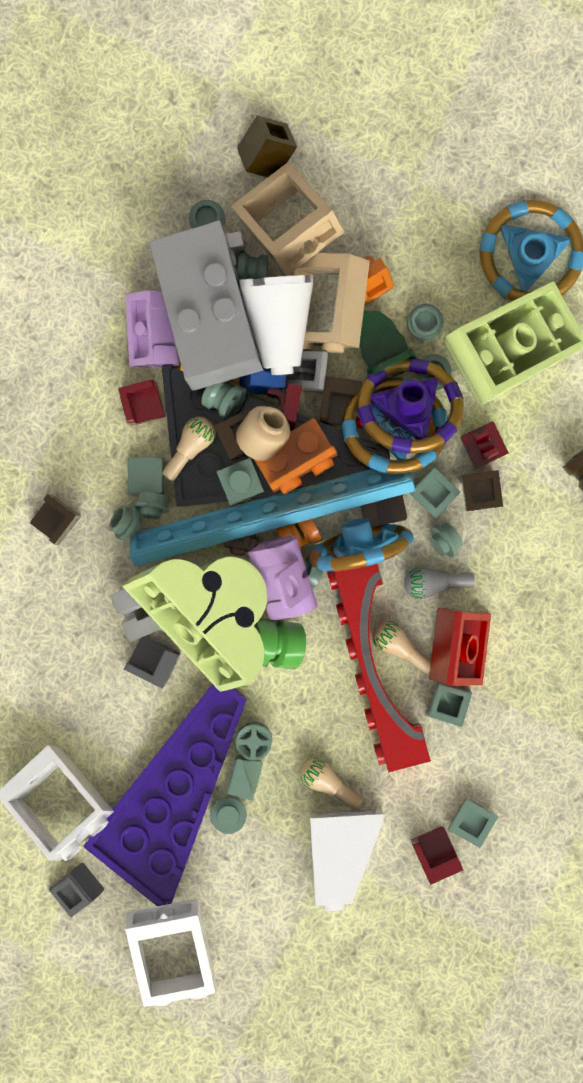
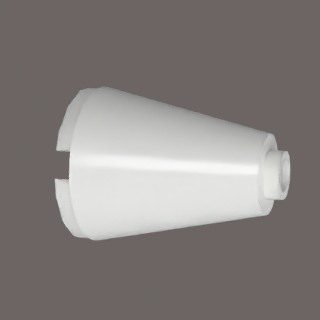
(278, 318)

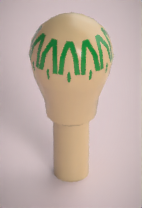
(195, 437)
(392, 640)
(321, 777)

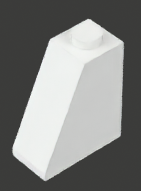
(341, 853)

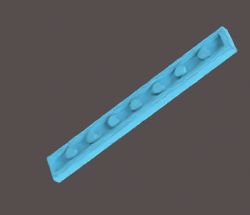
(267, 514)

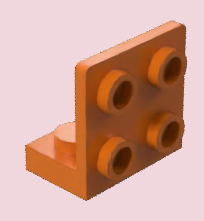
(304, 452)

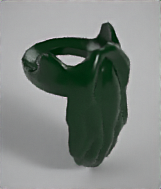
(382, 343)

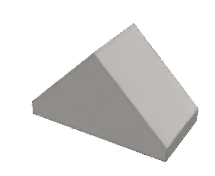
(310, 372)

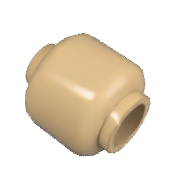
(263, 433)

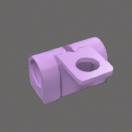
(149, 331)
(285, 577)

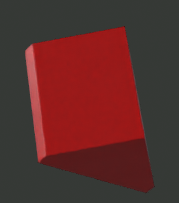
(459, 647)

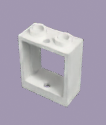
(29, 778)
(165, 921)

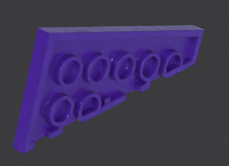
(164, 807)

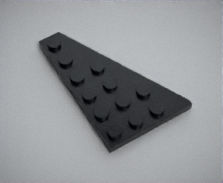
(199, 479)

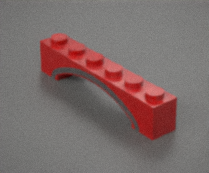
(400, 741)

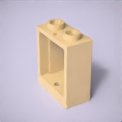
(288, 250)
(349, 300)

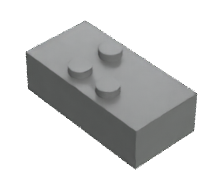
(205, 306)

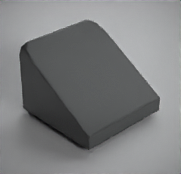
(76, 889)

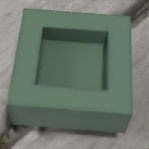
(240, 481)
(435, 493)
(473, 822)

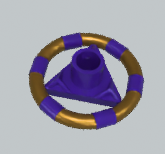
(410, 406)

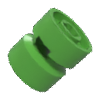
(282, 643)

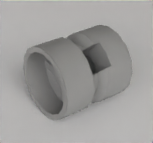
(125, 606)

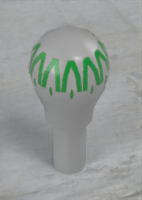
(425, 582)

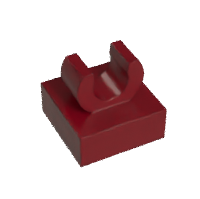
(288, 403)
(484, 445)

